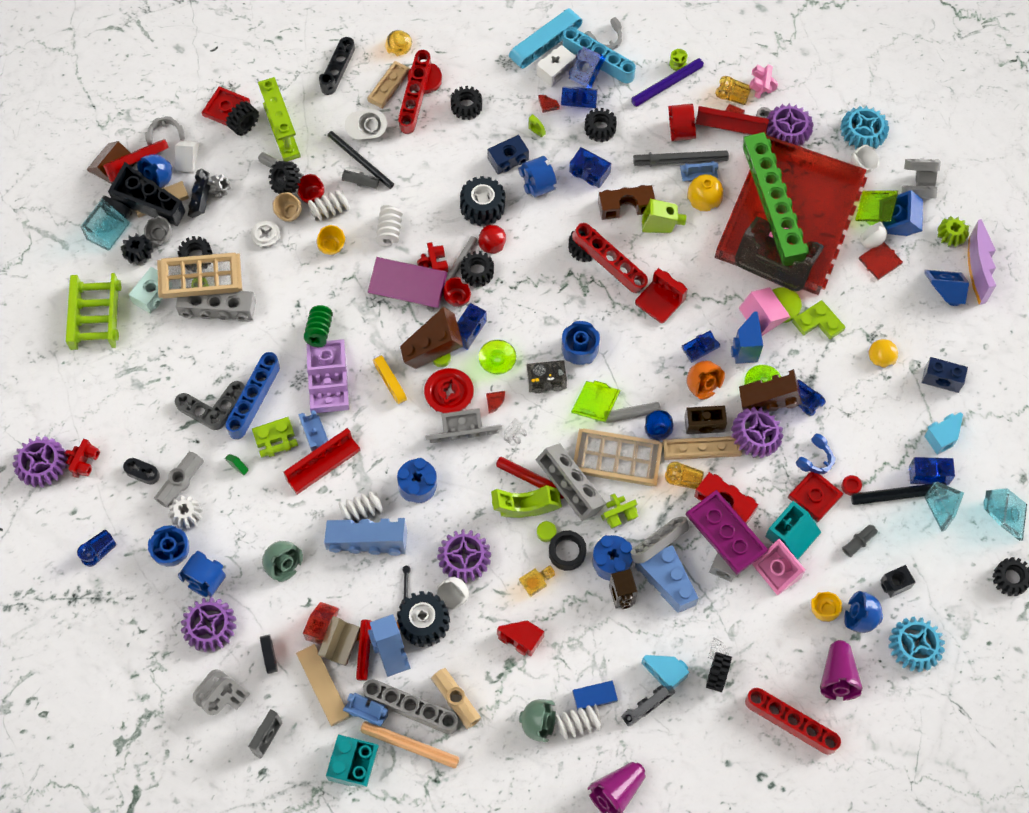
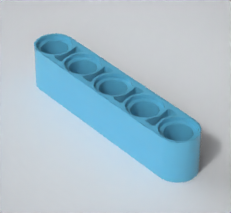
(544, 38)
(614, 63)

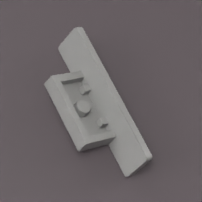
(462, 423)

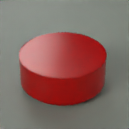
(851, 484)

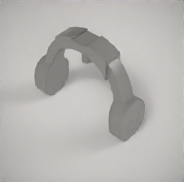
(617, 27)
(162, 121)

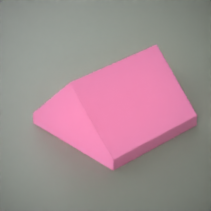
(769, 308)
(779, 567)

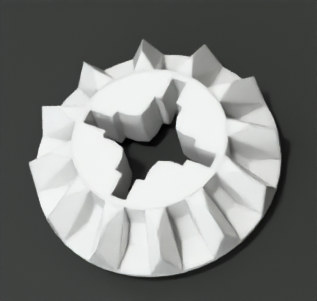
(267, 227)

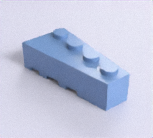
(366, 536)

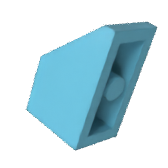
(666, 669)

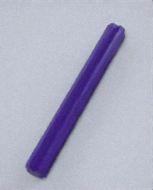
(667, 82)

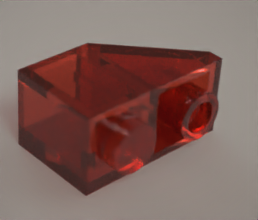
(319, 622)

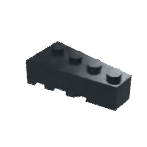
(145, 196)

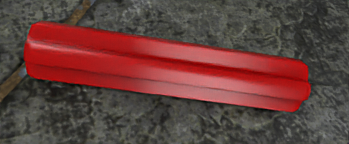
(363, 651)

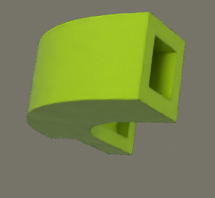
(526, 504)

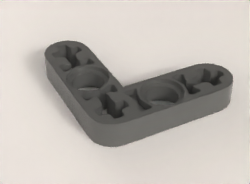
(210, 413)

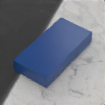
(597, 694)

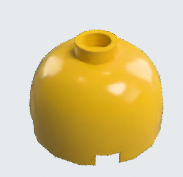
(705, 192)

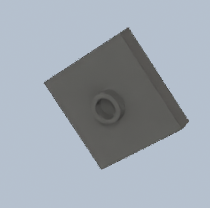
(265, 734)

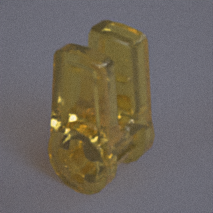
(733, 91)
(685, 475)

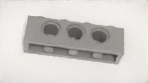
(243, 312)
(570, 481)

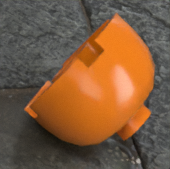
(704, 378)

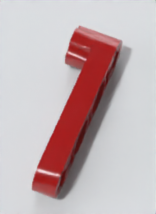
(113, 167)

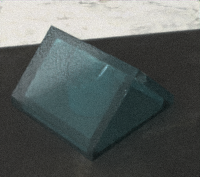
(104, 225)
(943, 503)

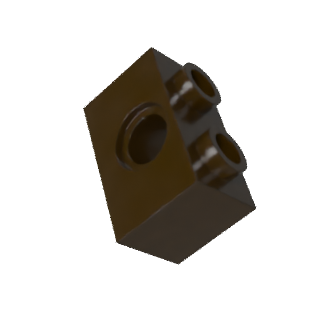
(705, 419)
(623, 589)

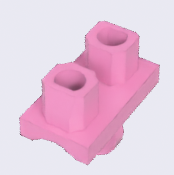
(763, 81)

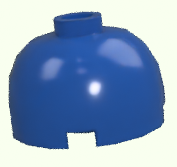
(156, 169)
(168, 546)
(864, 613)

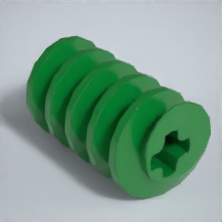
(318, 326)

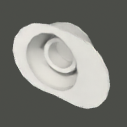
(365, 124)

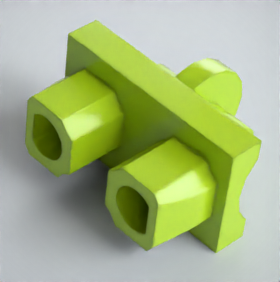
(612, 515)

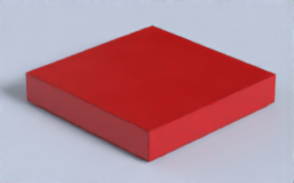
(221, 104)
(815, 495)

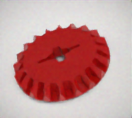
(440, 382)

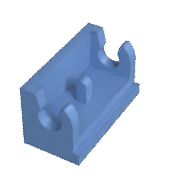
(313, 430)

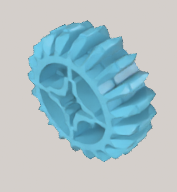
(865, 122)
(925, 630)

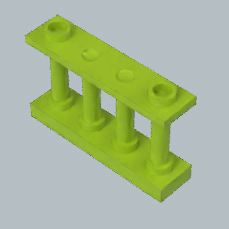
(279, 119)
(76, 303)

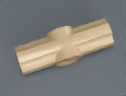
(463, 708)

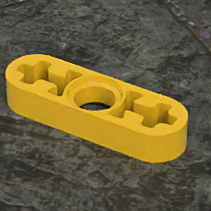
(389, 379)

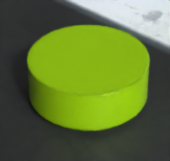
(442, 361)
(546, 531)

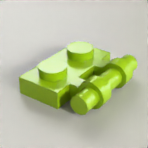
(272, 433)

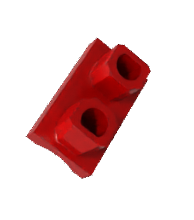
(434, 253)
(78, 457)

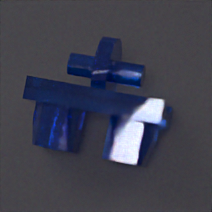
(700, 346)

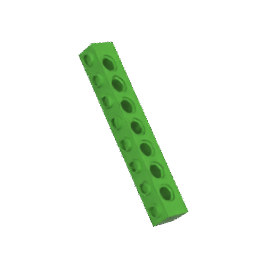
(772, 207)

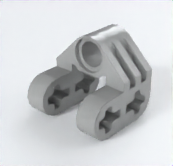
(926, 176)
(221, 692)

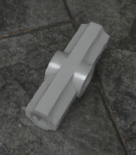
(172, 489)

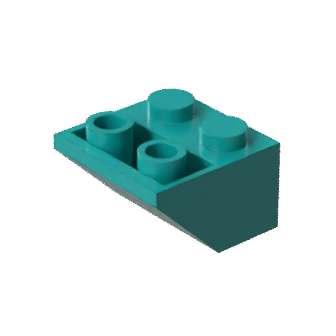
(794, 529)
(351, 761)

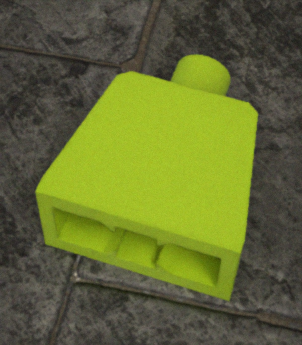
(661, 217)

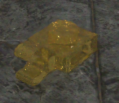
(535, 581)

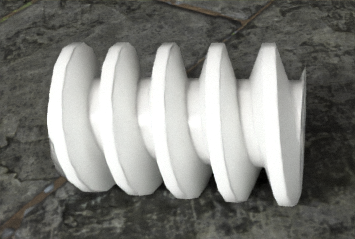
(328, 205)
(388, 225)
(361, 507)
(578, 722)

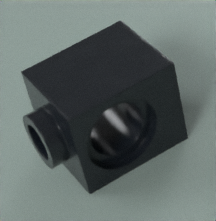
(903, 575)

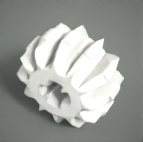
(182, 506)

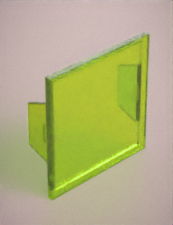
(876, 206)
(596, 401)

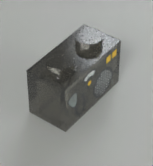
(546, 376)

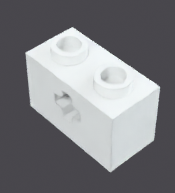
(555, 65)

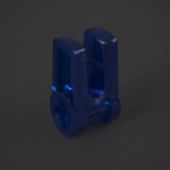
(810, 399)
(96, 547)

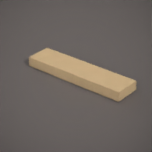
(700, 448)
(322, 685)

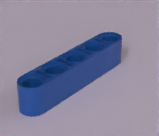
(253, 404)

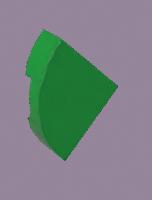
(236, 463)

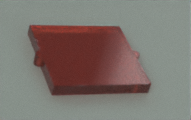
(880, 260)

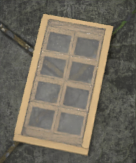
(199, 275)
(618, 457)

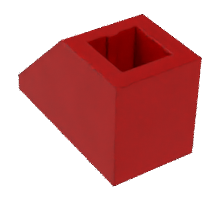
(522, 635)

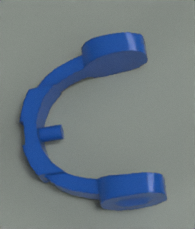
(806, 465)

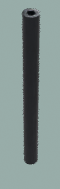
(360, 159)

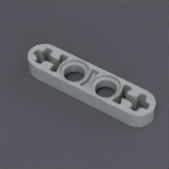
(659, 540)

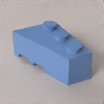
(670, 579)
(388, 642)

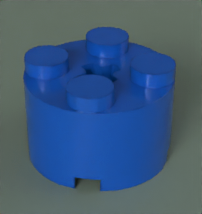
(538, 176)
(580, 343)
(418, 470)
(607, 547)
(202, 574)

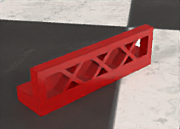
(731, 121)
(321, 461)

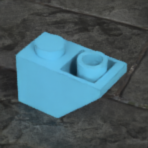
(944, 434)

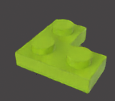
(820, 316)

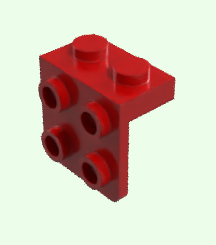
(662, 296)

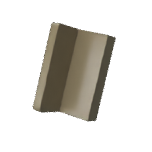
(339, 641)

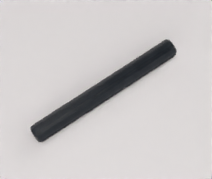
(890, 494)

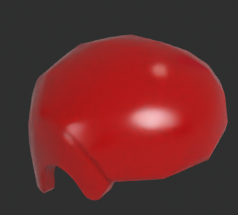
(310, 188)
(492, 239)
(456, 292)

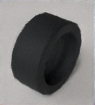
(572, 536)

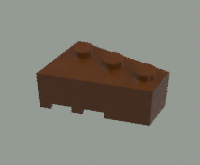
(432, 340)
(773, 394)

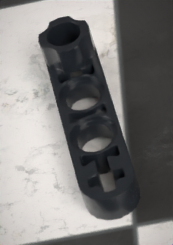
(330, 87)

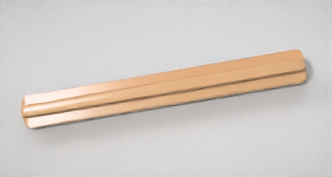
(410, 744)

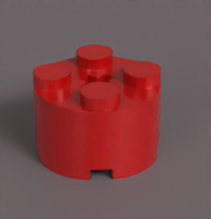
(682, 122)

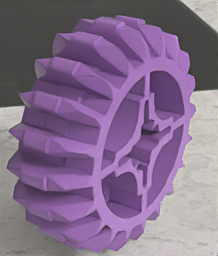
(790, 124)
(760, 427)
(37, 451)
(456, 555)
(201, 629)

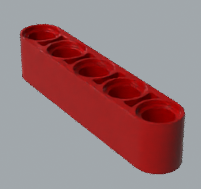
(414, 99)
(613, 267)
(803, 721)

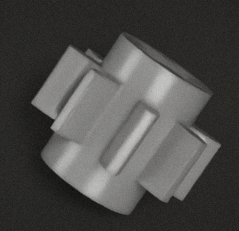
(219, 185)

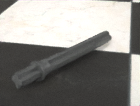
(675, 158)

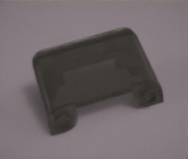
(760, 256)

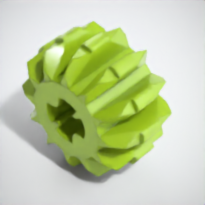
(953, 231)

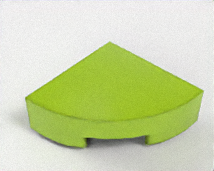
(536, 126)

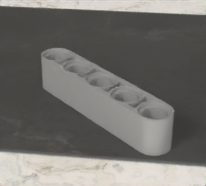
(418, 713)

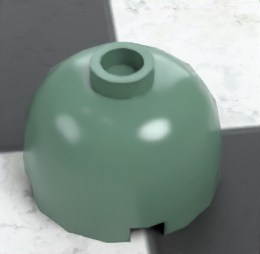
(281, 560)
(538, 719)

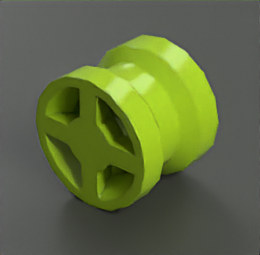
(681, 56)

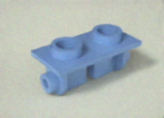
(691, 171)
(374, 713)

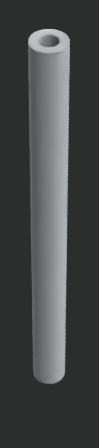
(456, 266)

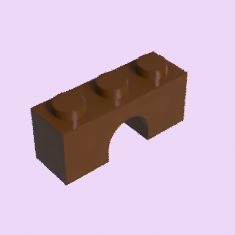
(611, 200)

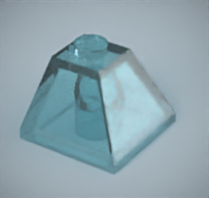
(1006, 510)

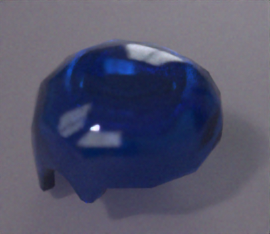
(659, 425)

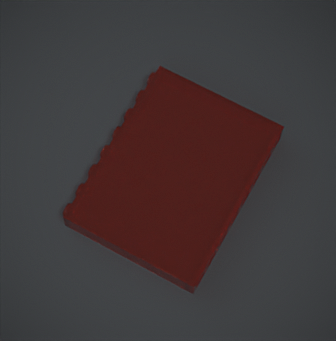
(820, 195)

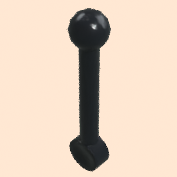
(406, 570)

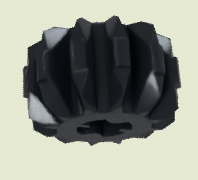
(136, 249)

